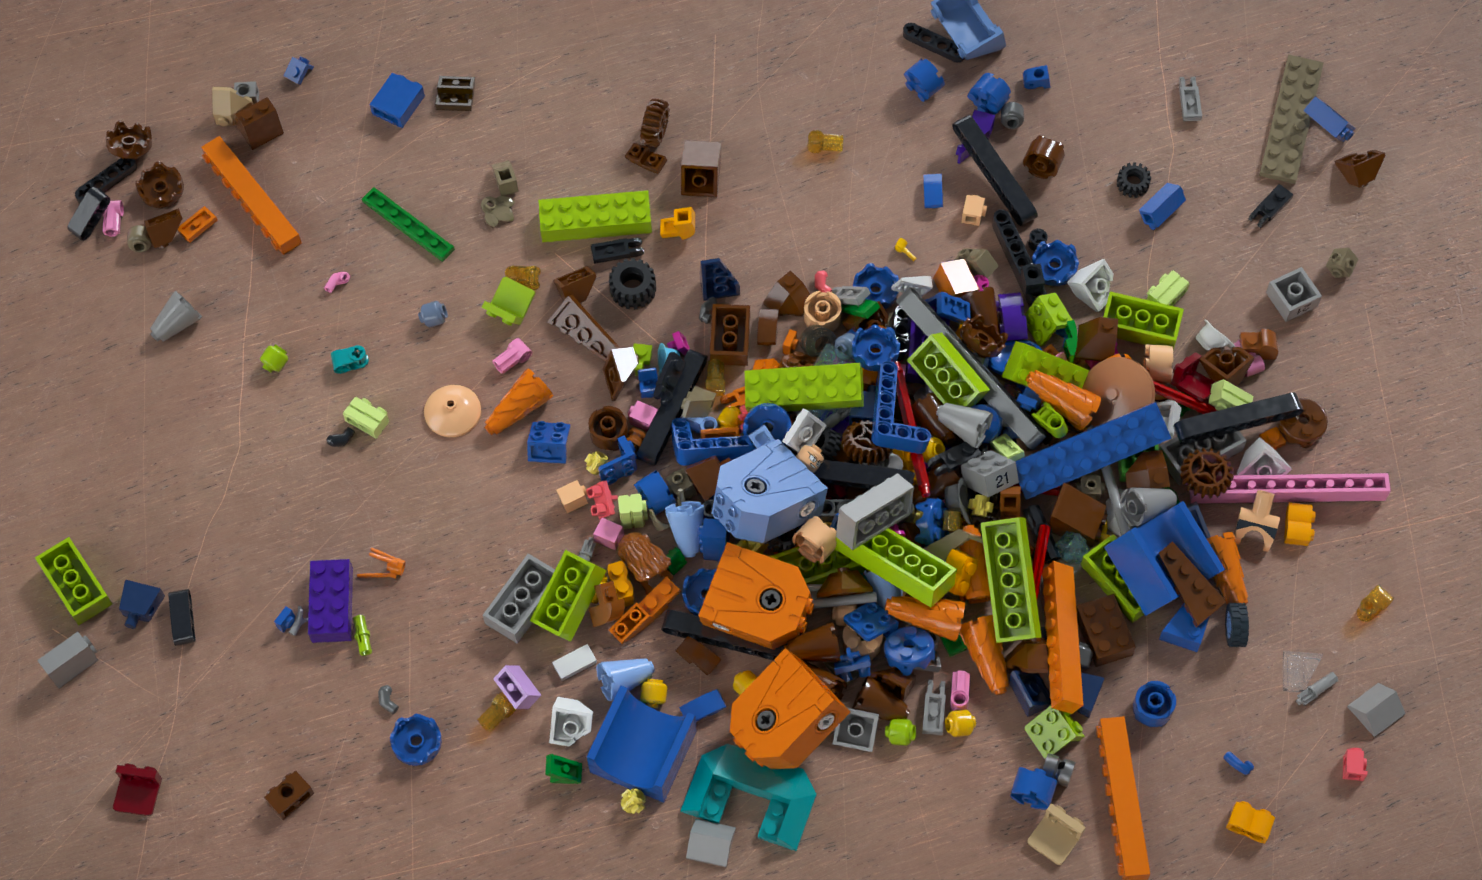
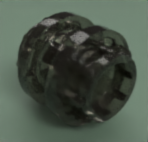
(810, 337)

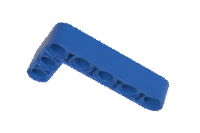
(884, 431)
(694, 450)

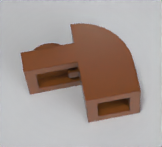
(1262, 343)
(1010, 502)
(609, 607)

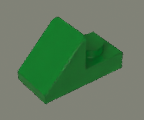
(563, 770)

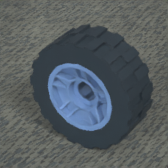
(1236, 625)

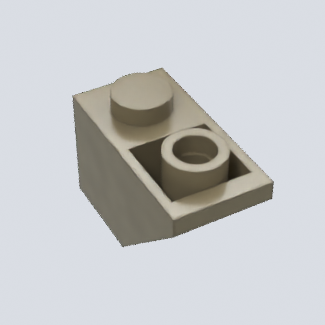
(505, 178)
(978, 260)
(698, 403)

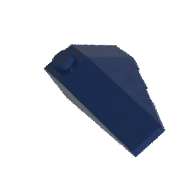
(717, 280)

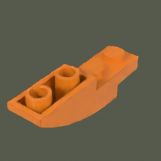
(645, 612)

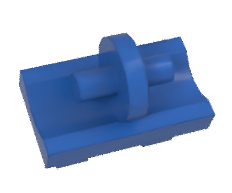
(851, 662)

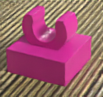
(679, 343)

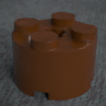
(1044, 157)
(606, 427)

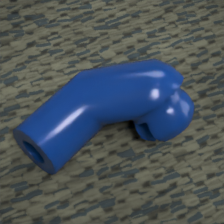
(1236, 763)

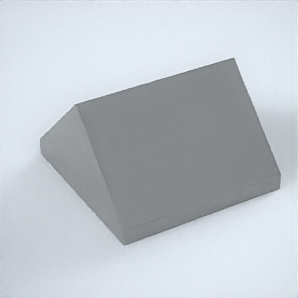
(1377, 708)
(857, 730)
(710, 842)

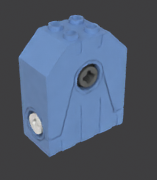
(766, 494)

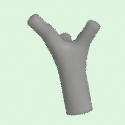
(298, 622)

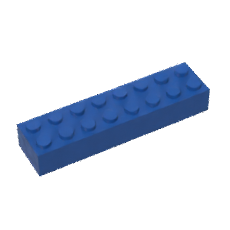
(1091, 450)

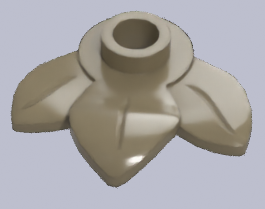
(499, 211)

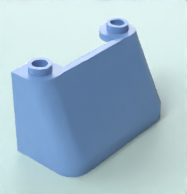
(968, 27)

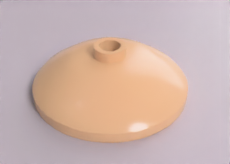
(452, 420)

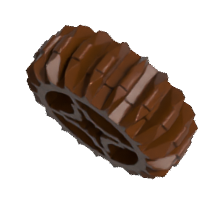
(654, 122)
(859, 445)
(1211, 464)

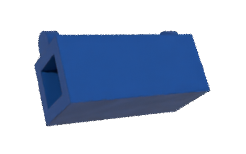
(1162, 205)

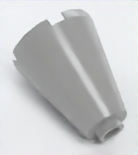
(174, 317)
(965, 422)
(1146, 504)

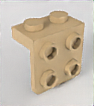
(1056, 834)

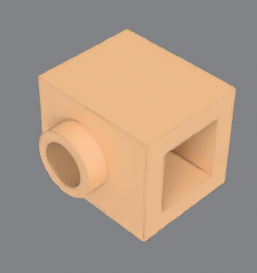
(973, 210)
(572, 496)

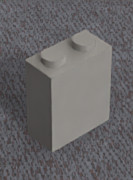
(69, 659)

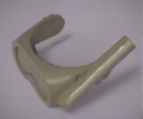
(660, 526)

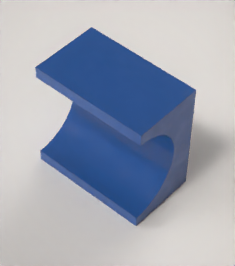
(1137, 560)
(641, 746)

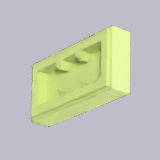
(1007, 447)

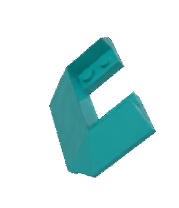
(729, 768)

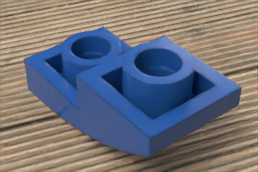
(933, 191)
(704, 705)

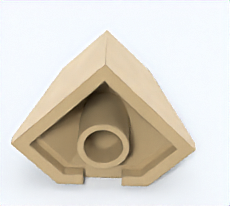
(227, 104)

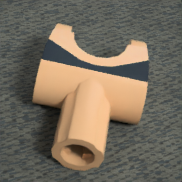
(1258, 519)

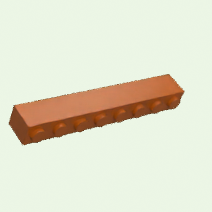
(251, 195)
(1062, 638)
(1123, 799)

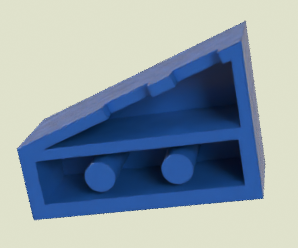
(712, 539)
(1182, 631)

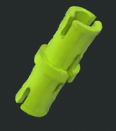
(362, 635)

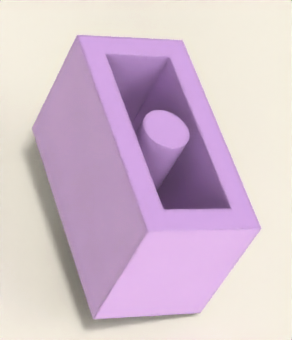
(517, 687)

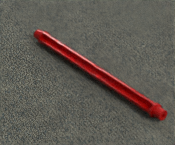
(908, 419)

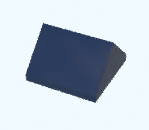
(1030, 691)

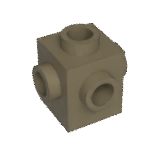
(1342, 262)
(681, 480)
(1091, 486)

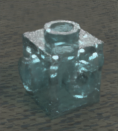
(1072, 547)

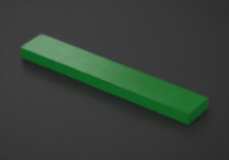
(408, 224)

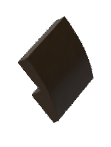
(455, 93)

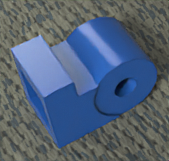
(1036, 77)

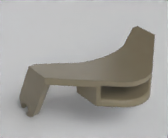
(952, 541)

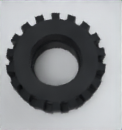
(632, 271)

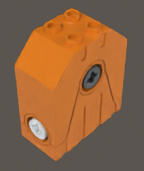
(757, 598)
(785, 714)

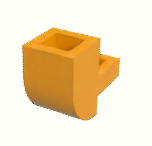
(680, 225)

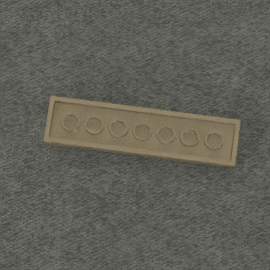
(1289, 121)

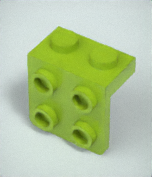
(510, 302)
(1046, 317)
(1053, 731)

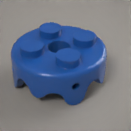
(1057, 252)
(879, 277)
(875, 338)
(767, 413)
(931, 521)
(694, 587)
(909, 658)
(411, 727)

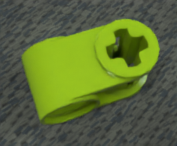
(1049, 418)

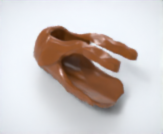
(643, 559)

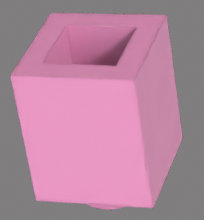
(642, 415)
(608, 533)

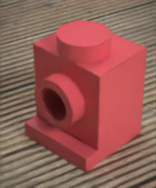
(1354, 764)

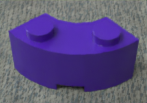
(1012, 316)

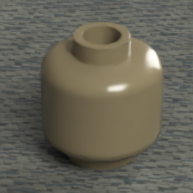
(138, 239)

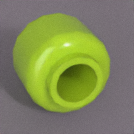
(274, 358)
(900, 732)

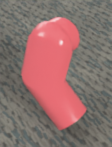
(820, 281)

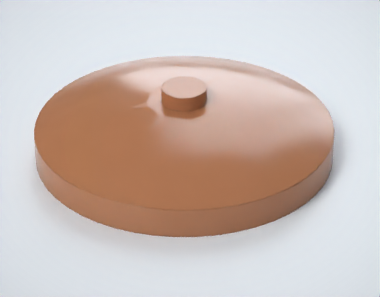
(1122, 388)

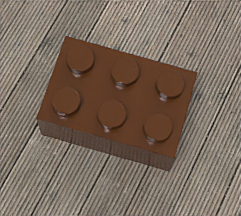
(730, 334)
(1105, 630)

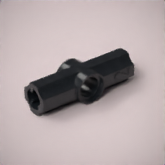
(1034, 519)

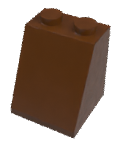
(259, 123)
(700, 168)
(1078, 514)

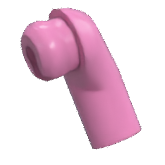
(336, 279)

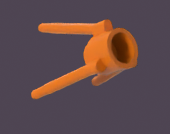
(395, 565)

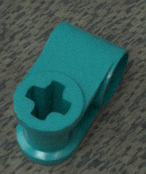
(347, 359)

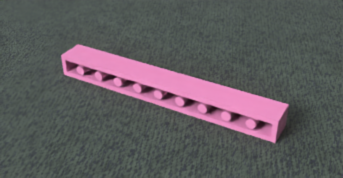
(1303, 488)

